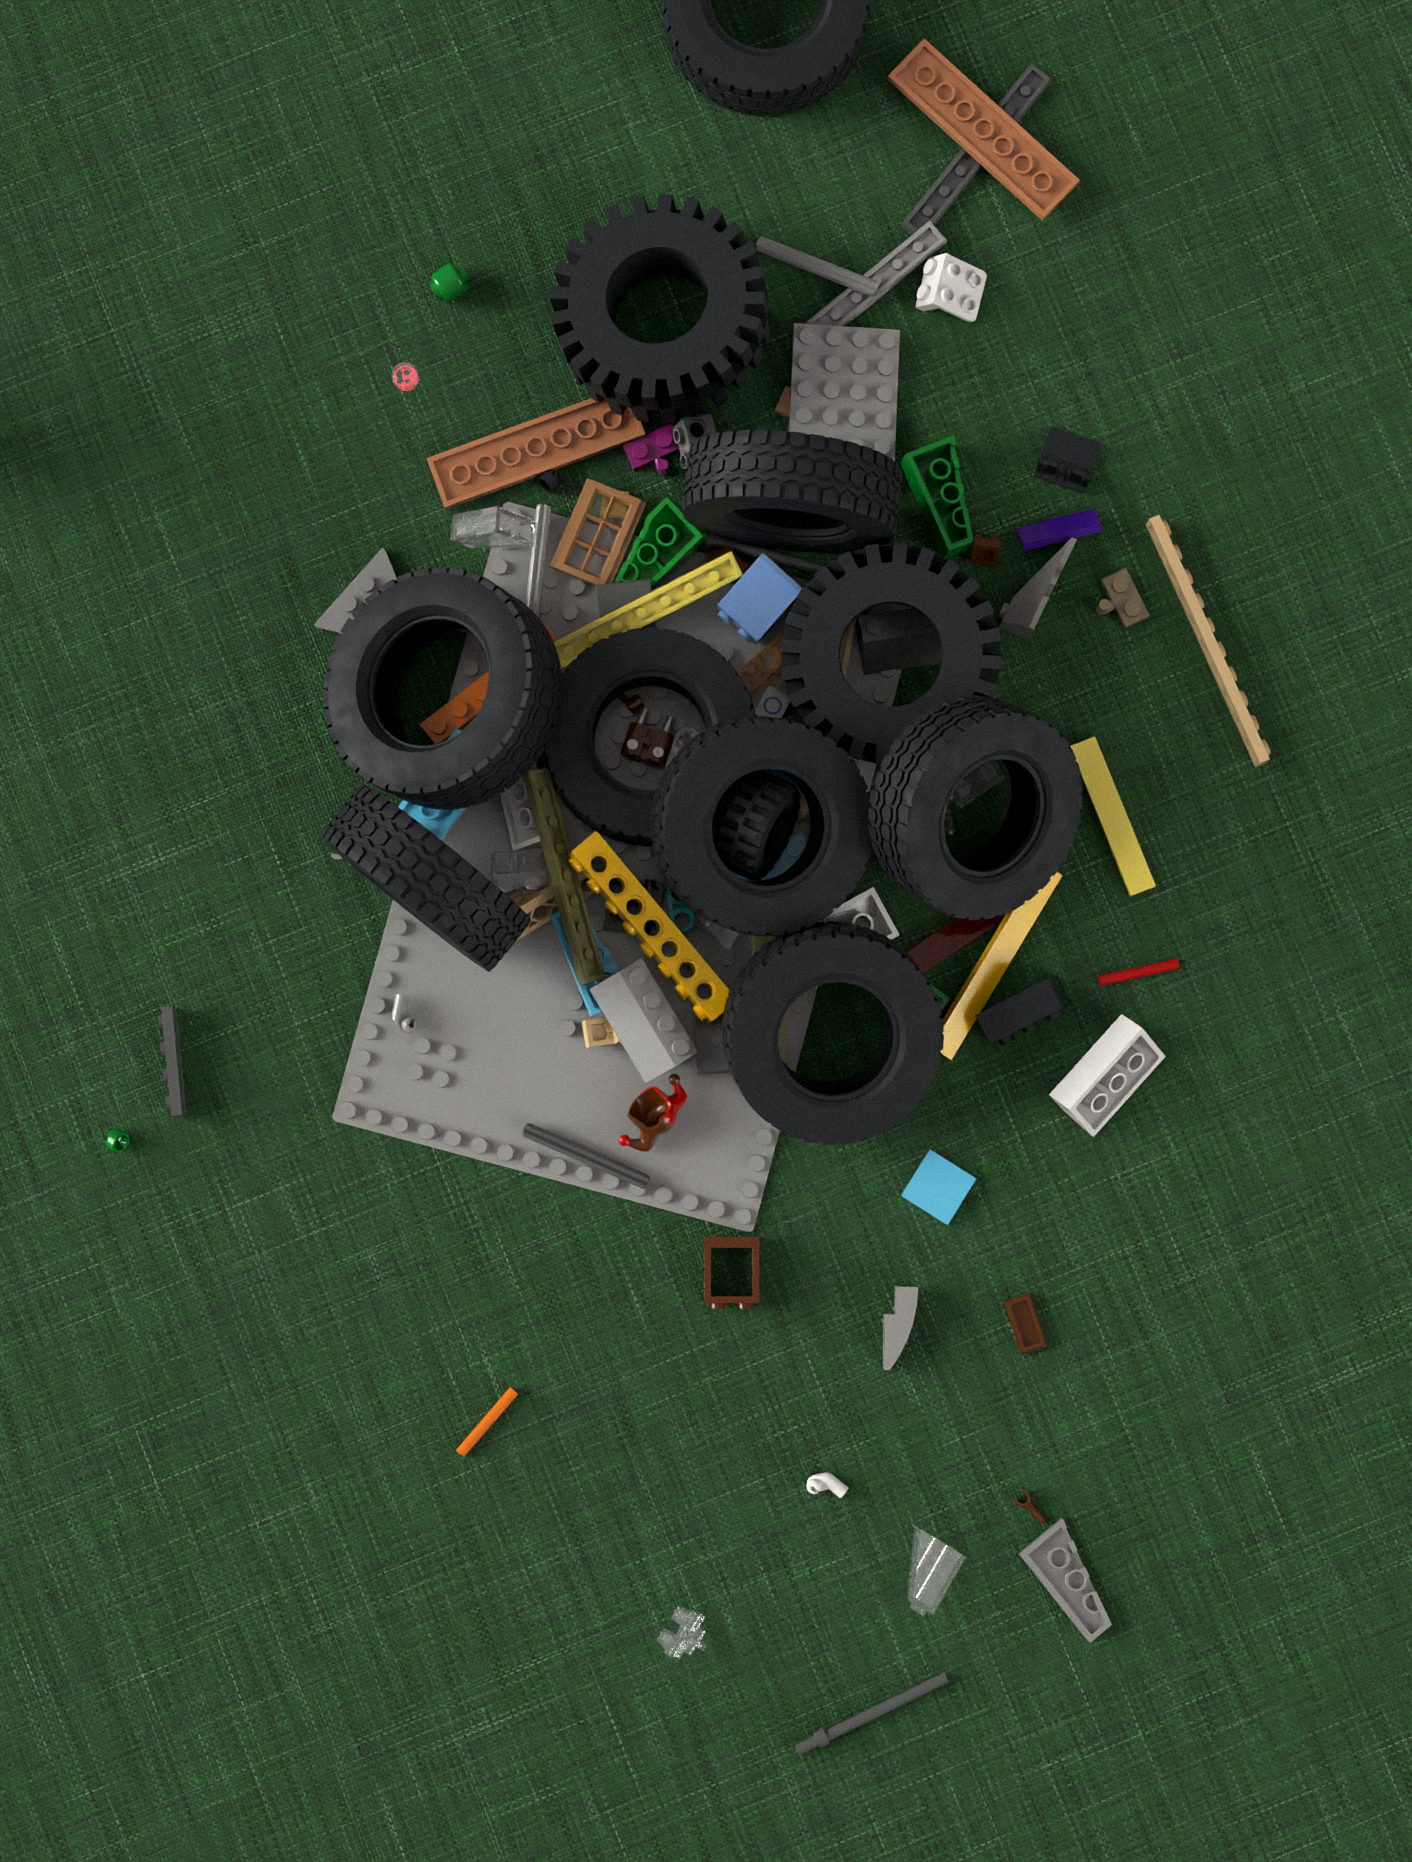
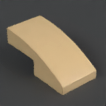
(598, 1033)

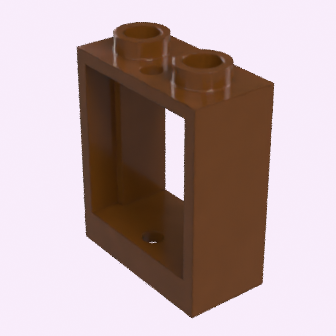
(743, 1302)

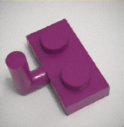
(652, 449)

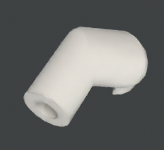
(826, 1481)

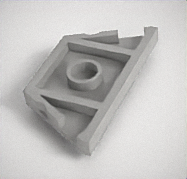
(371, 578)

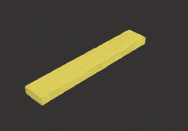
(1112, 817)

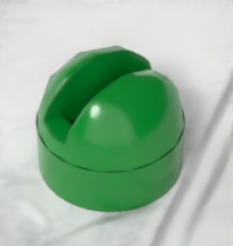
(111, 1140)

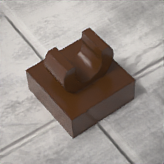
(985, 550)

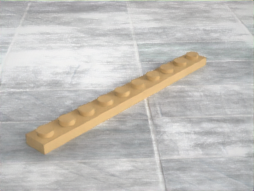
(1213, 650)

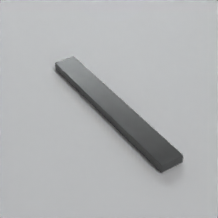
(964, 166)

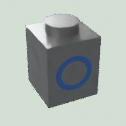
(773, 703)

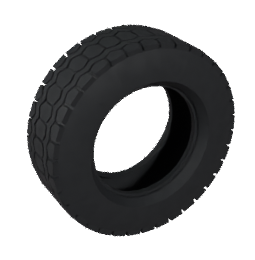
(380, 648)

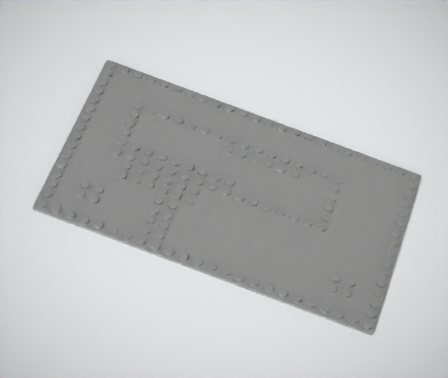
(512, 1039)

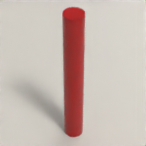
(1138, 972)

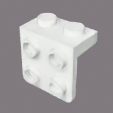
(951, 287)

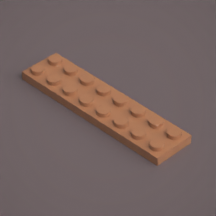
(983, 129)
(530, 450)

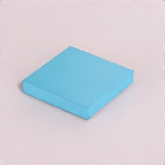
(938, 1187)

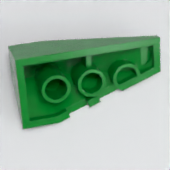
(662, 545)

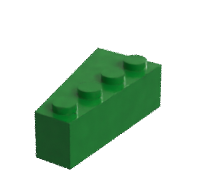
(940, 494)

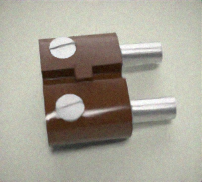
(648, 744)

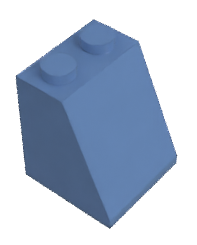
(758, 599)

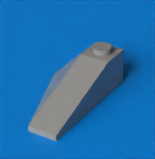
(1029, 602)

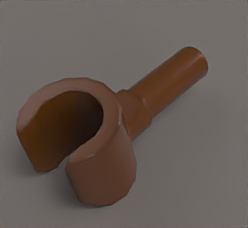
(633, 704)
(1031, 1507)

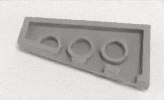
(1061, 1571)

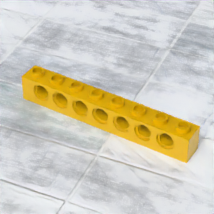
(649, 910)

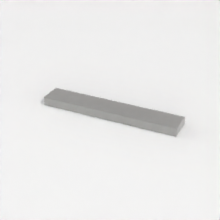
(886, 273)

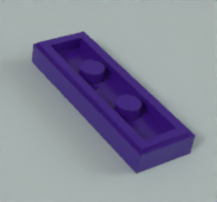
(1058, 529)

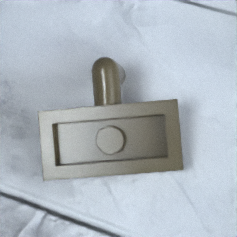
(1123, 599)

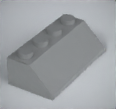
(643, 1020)

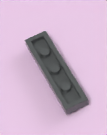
(171, 1050)

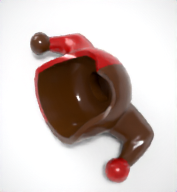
(654, 1114)

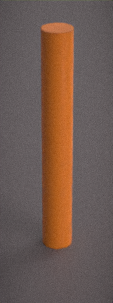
(486, 1422)

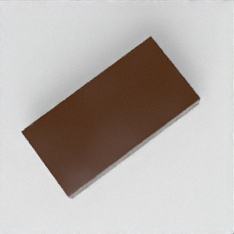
(1025, 1323)

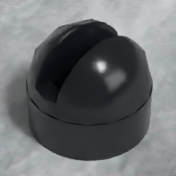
(550, 481)

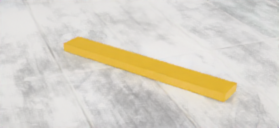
(991, 968)

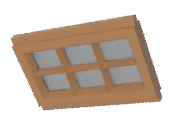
(598, 534)

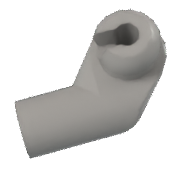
(401, 1017)

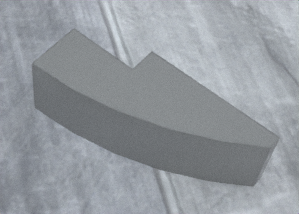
(898, 1325)

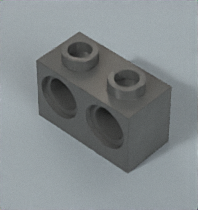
(701, 425)

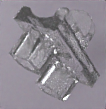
(688, 1635)

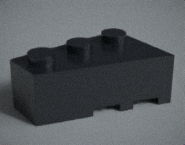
(1024, 1010)

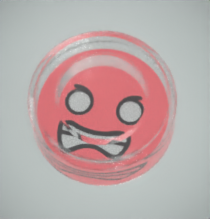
(405, 376)

